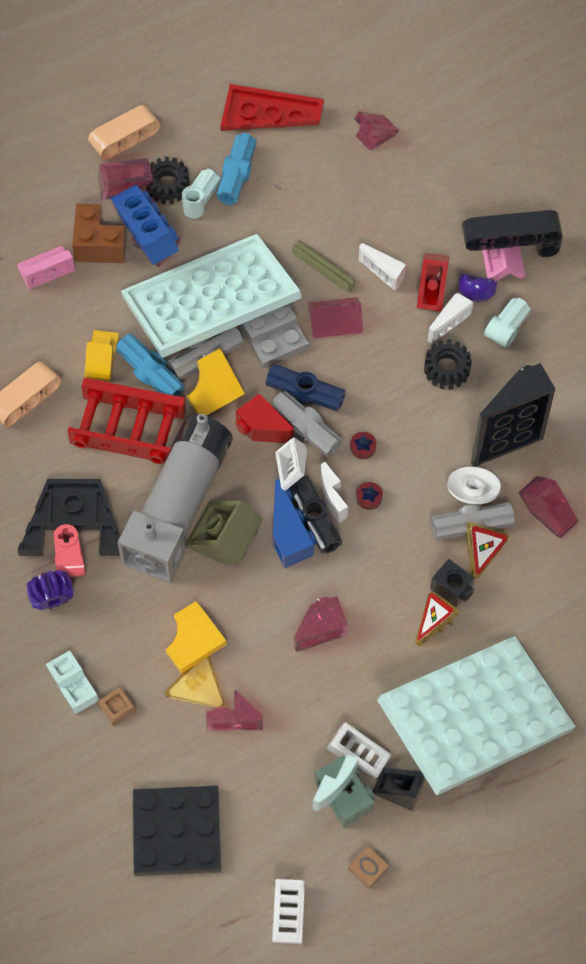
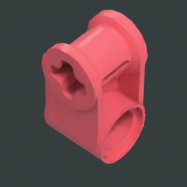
(68, 555)

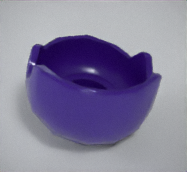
(476, 288)

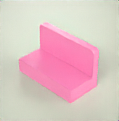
(503, 262)
(46, 267)

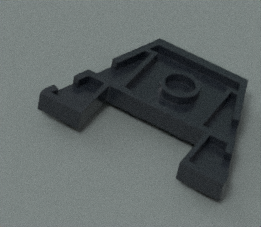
(74, 503)

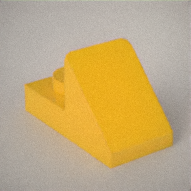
(101, 355)

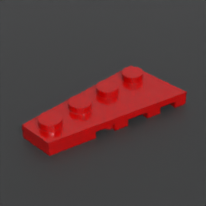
(264, 108)

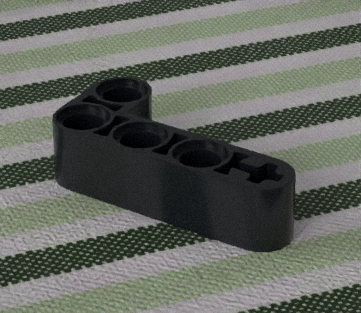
(515, 230)

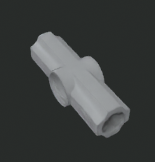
(185, 363)
(307, 424)
(455, 523)

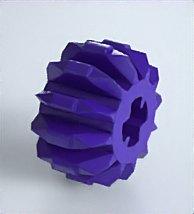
(50, 590)

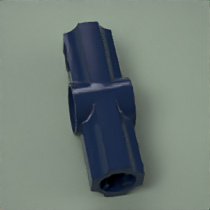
(319, 392)

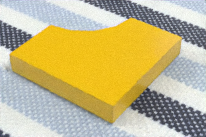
(215, 384)
(195, 638)

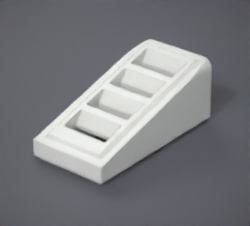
(383, 266)
(453, 314)
(291, 462)
(364, 742)
(288, 886)

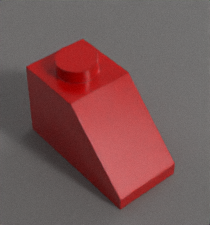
(433, 281)
(262, 422)

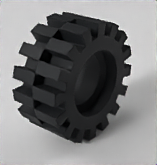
(171, 191)
(447, 351)

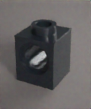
(453, 573)

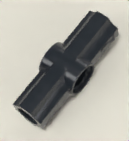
(322, 525)

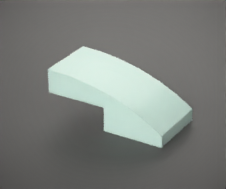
(72, 682)
(331, 787)

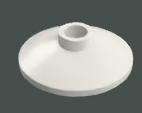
(473, 485)

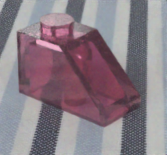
(121, 175)
(548, 505)
(321, 624)

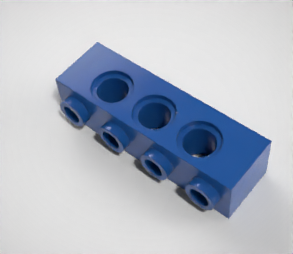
(146, 223)

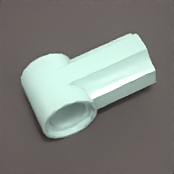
(199, 193)
(506, 325)

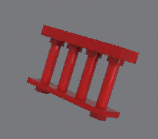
(127, 397)

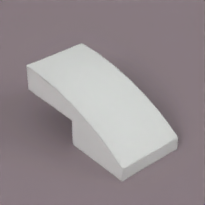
(331, 488)

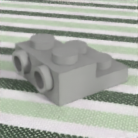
(274, 336)

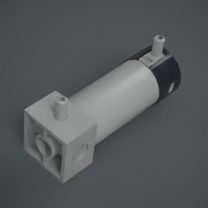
(156, 537)

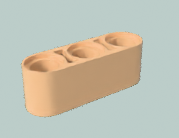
(124, 132)
(27, 392)

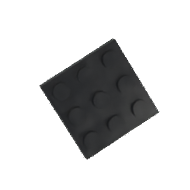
(176, 830)

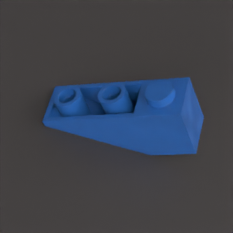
(289, 534)

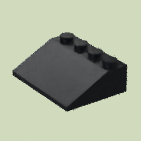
(514, 415)

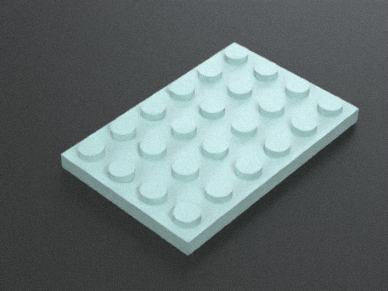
(210, 295)
(475, 714)

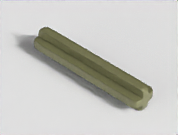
(323, 266)

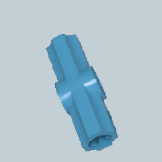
(236, 169)
(149, 366)

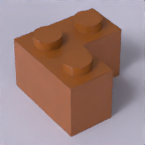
(94, 240)

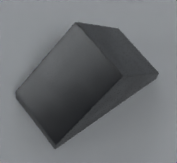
(400, 786)

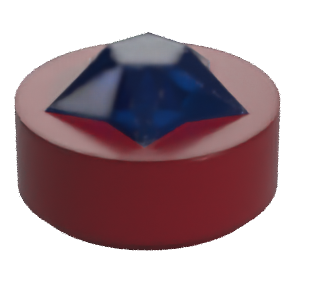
(363, 445)
(369, 495)

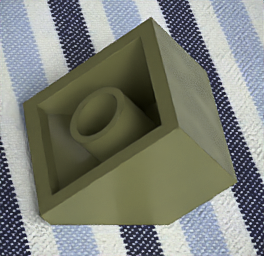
(224, 531)

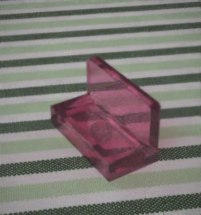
(336, 317)

